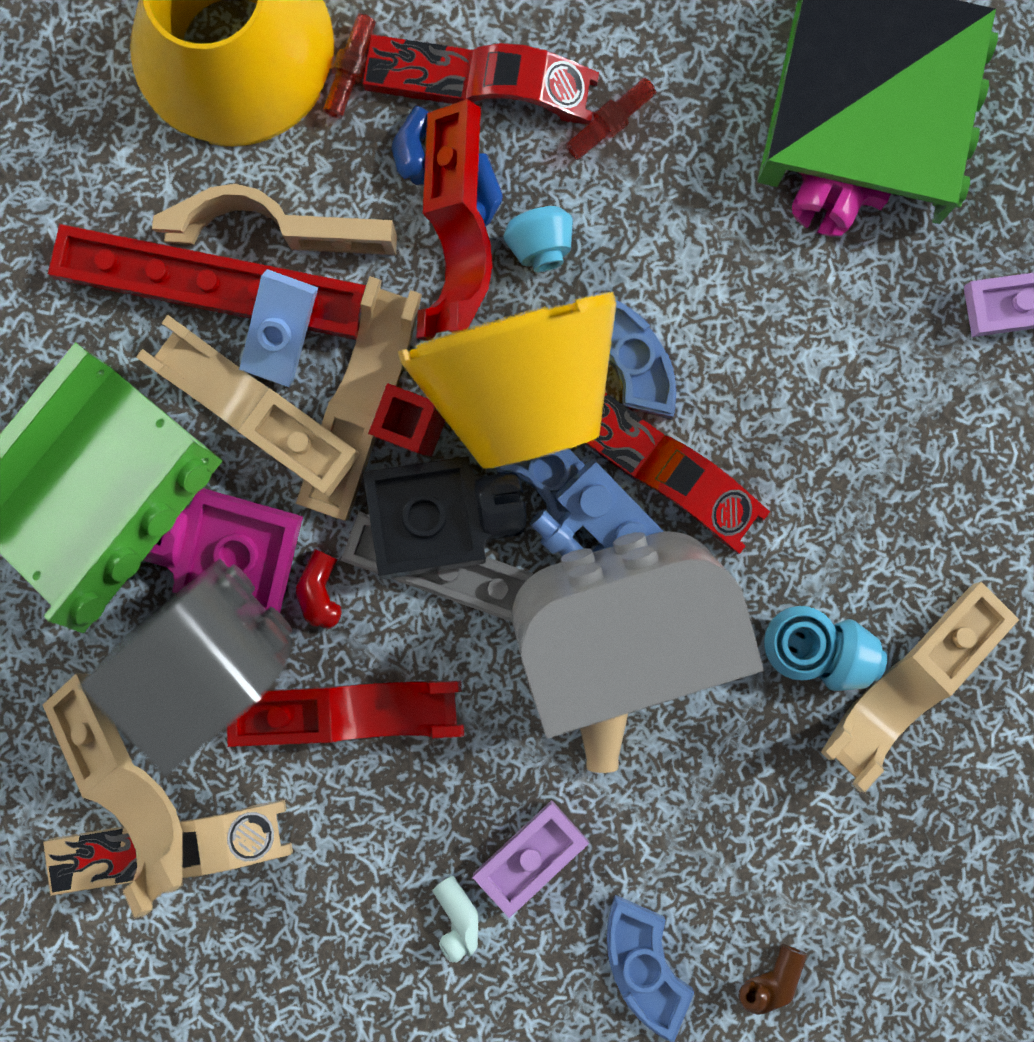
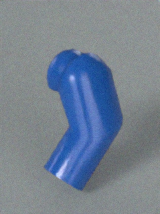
(408, 147)
(488, 190)

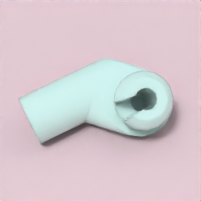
(463, 917)

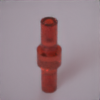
(349, 66)
(611, 118)

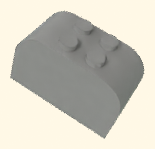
(630, 629)

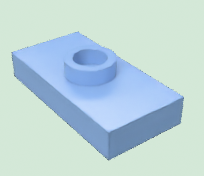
(278, 327)

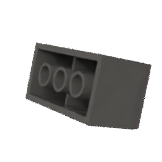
(191, 666)

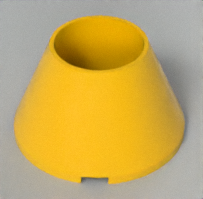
(238, 86)
(521, 380)

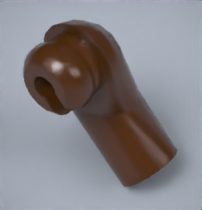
(776, 986)

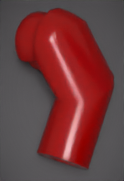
(312, 593)

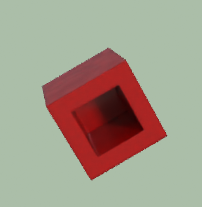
(407, 421)

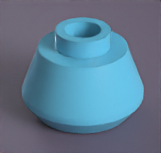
(540, 237)
(812, 653)
(857, 658)

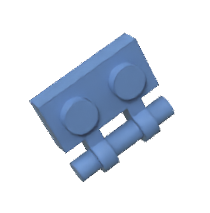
(596, 504)

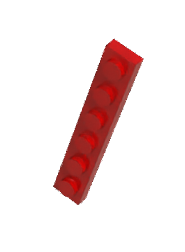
(192, 278)

